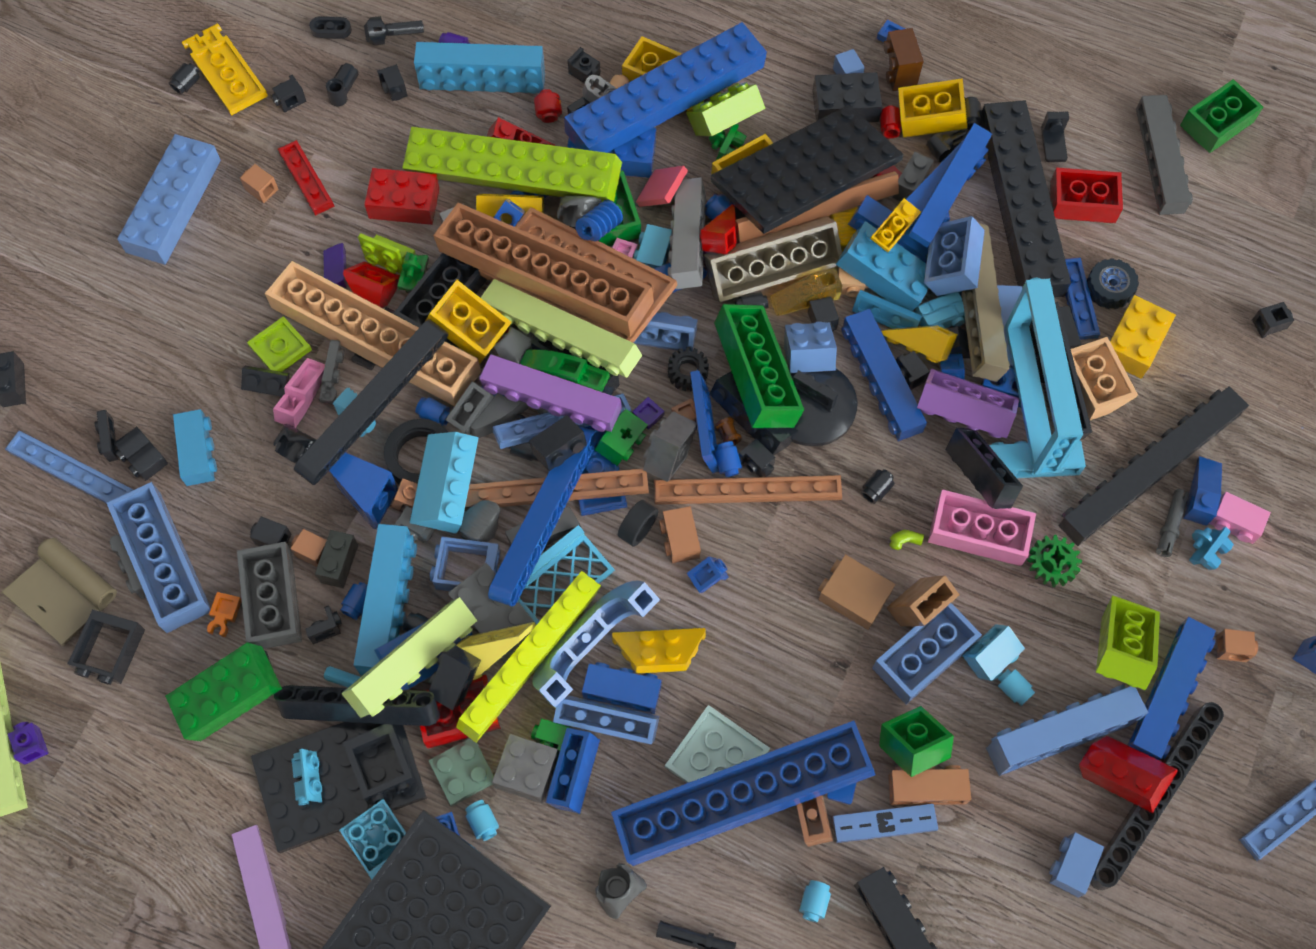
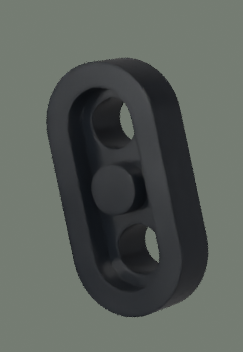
(332, 27)

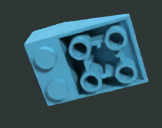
(374, 836)

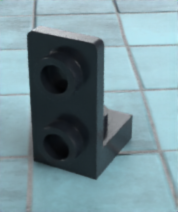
(1054, 137)

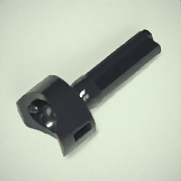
(389, 29)

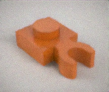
(224, 609)

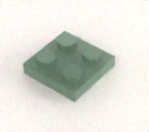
(462, 771)

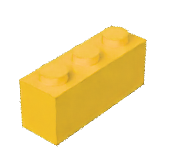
(491, 203)

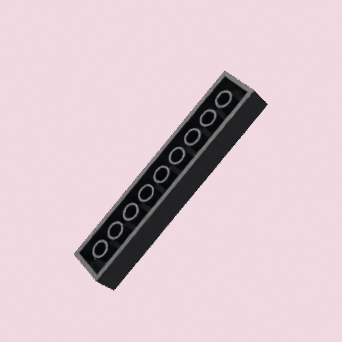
(1024, 196)

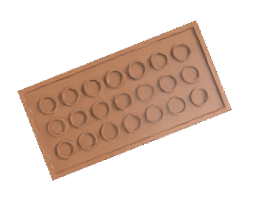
(568, 238)

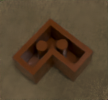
(904, 58)

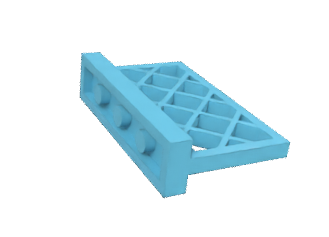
(553, 556)

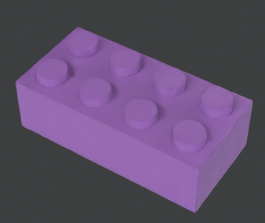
(968, 404)

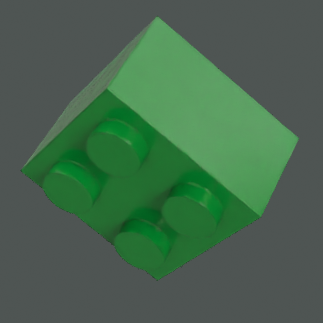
(916, 741)

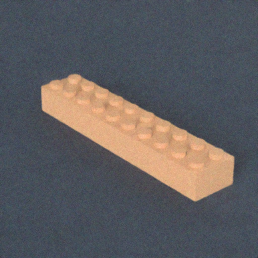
(367, 329)

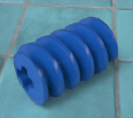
(599, 221)

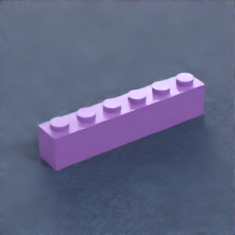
(550, 393)

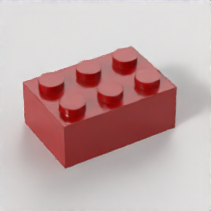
(1086, 195)
(402, 196)
(445, 729)

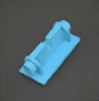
(306, 765)

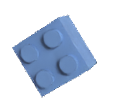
(810, 347)

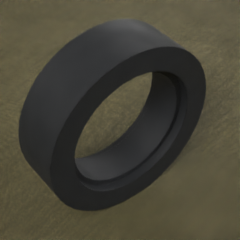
(399, 436)

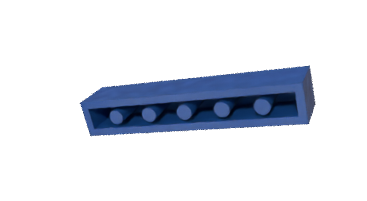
(924, 191)
(883, 375)
(1172, 688)

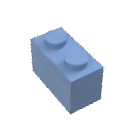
(1075, 864)

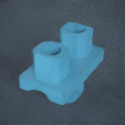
(1207, 544)

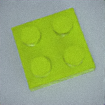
(279, 345)

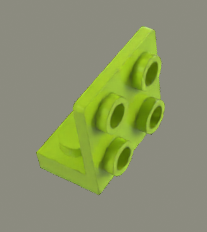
(384, 252)

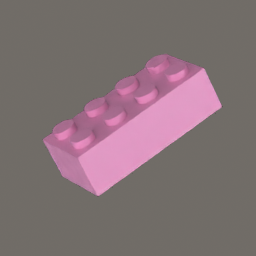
(978, 529)

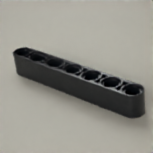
(329, 704)

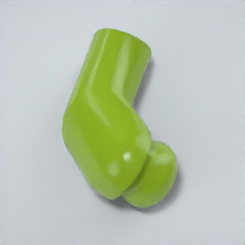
(904, 536)

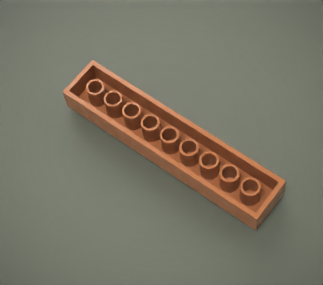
(544, 269)

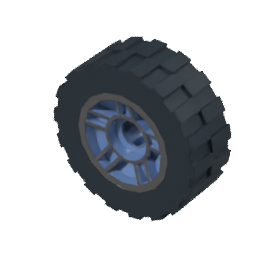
(1122, 280)

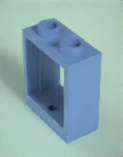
(447, 544)

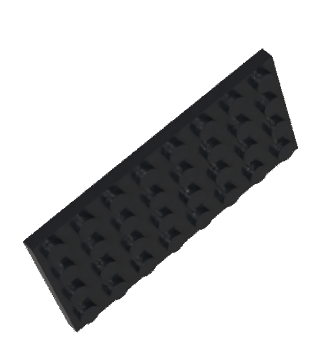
(806, 168)

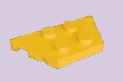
(659, 649)

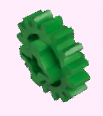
(1047, 567)

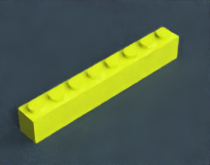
(527, 657)

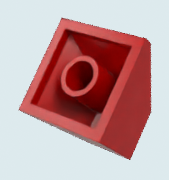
(372, 283)

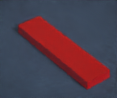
(306, 177)

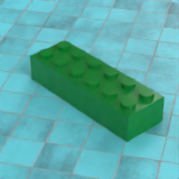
(758, 366)

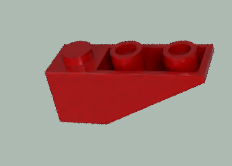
(506, 130)
(720, 233)

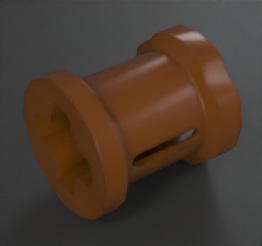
(728, 431)

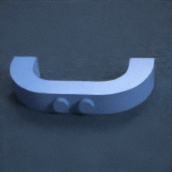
(596, 622)

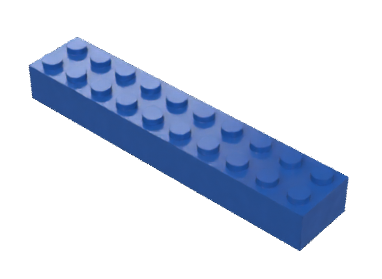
(666, 91)
(742, 793)

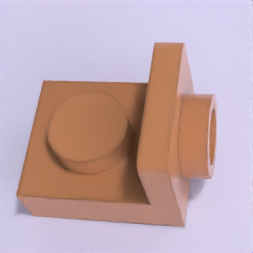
(405, 494)

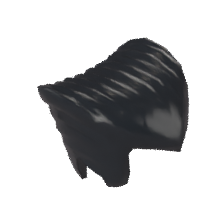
(292, 443)

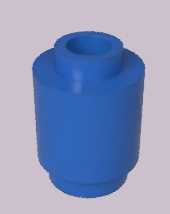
(432, 410)
(727, 459)
(354, 601)

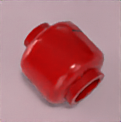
(547, 106)

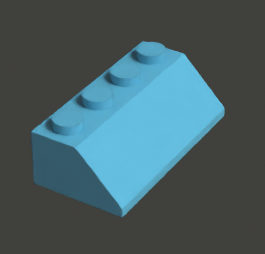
(444, 481)

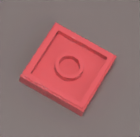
(661, 186)

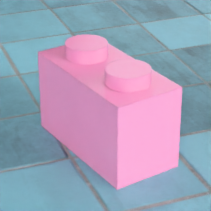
(1241, 518)

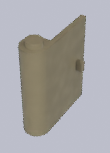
(62, 588)

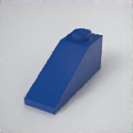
(1204, 492)

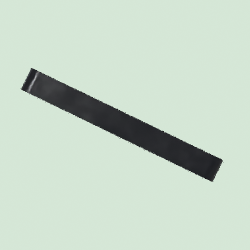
(370, 402)
(1133, 820)

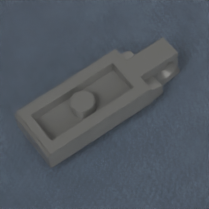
(331, 373)

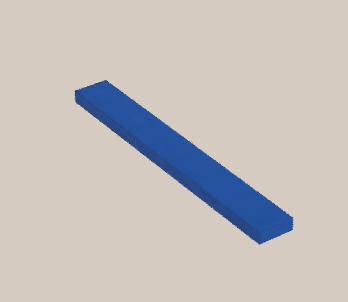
(950, 185)

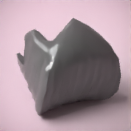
(575, 207)
(513, 345)
(480, 521)
(618, 888)

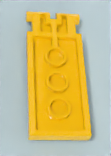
(225, 69)

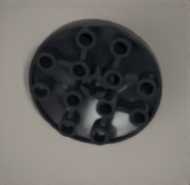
(827, 404)

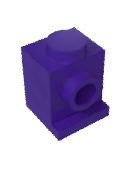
(32, 748)

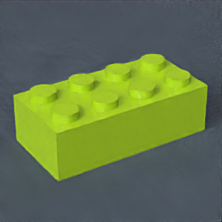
(1128, 643)

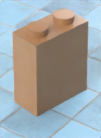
(855, 591)
(923, 601)

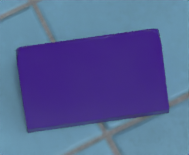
(335, 264)

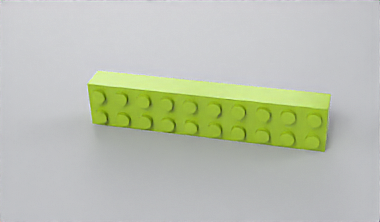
(512, 164)

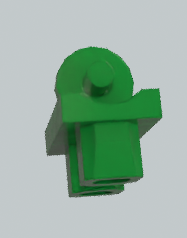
(720, 140)
(412, 271)

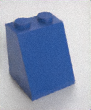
(365, 486)

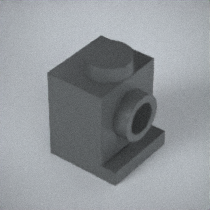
(419, 532)

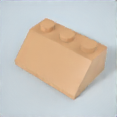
(1102, 378)

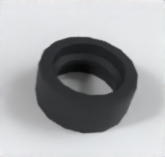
(637, 523)

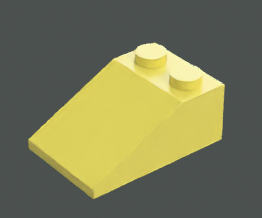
(494, 644)

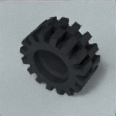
(686, 357)

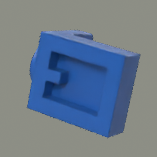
(953, 366)
(708, 573)

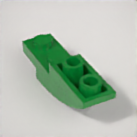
(566, 367)

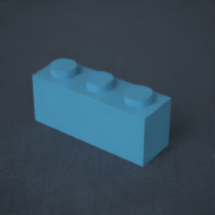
(194, 447)

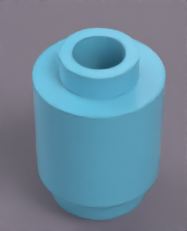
(1015, 686)
(481, 820)
(815, 901)

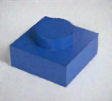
(888, 26)

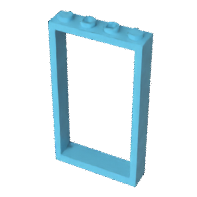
(1038, 305)

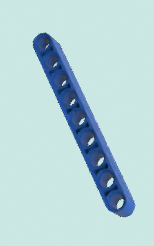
(539, 525)

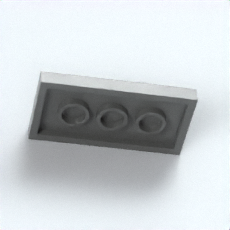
(489, 613)

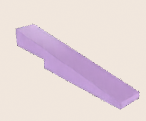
(261, 890)

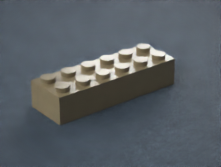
(774, 259)

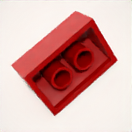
(1127, 772)

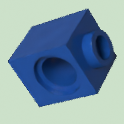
(512, 209)

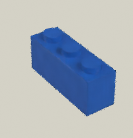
(622, 687)
(573, 770)

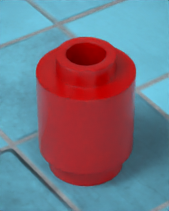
(890, 122)

